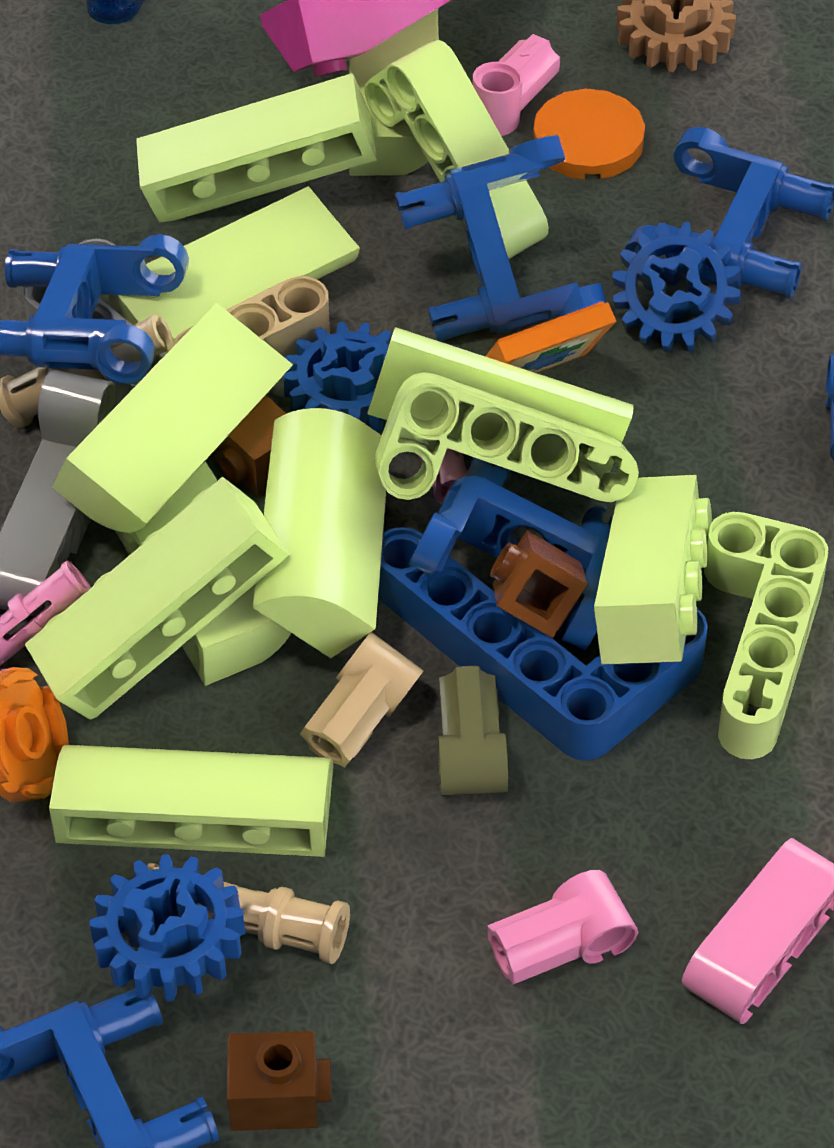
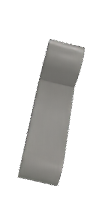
(41, 522)

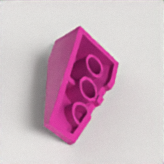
(334, 31)

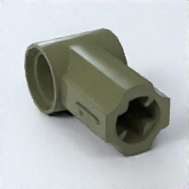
(471, 748)

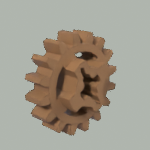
(676, 30)

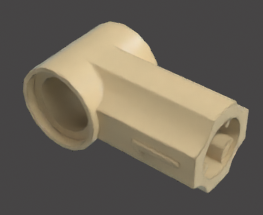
(366, 691)

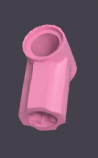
(515, 80)
(578, 922)

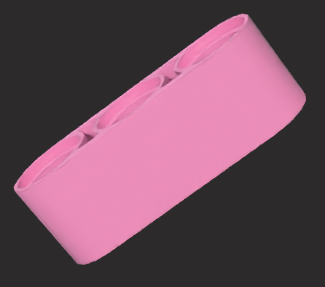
(761, 931)

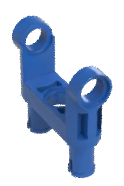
(759, 188)
(468, 198)
(75, 279)
(485, 517)
(79, 1040)

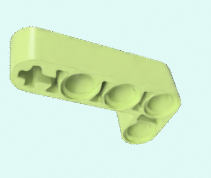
(453, 131)
(508, 449)
(784, 575)

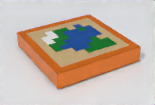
(555, 340)

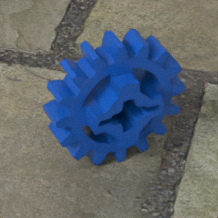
(688, 266)
(337, 372)
(168, 927)

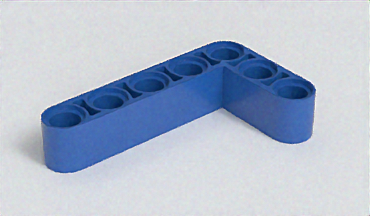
(466, 625)

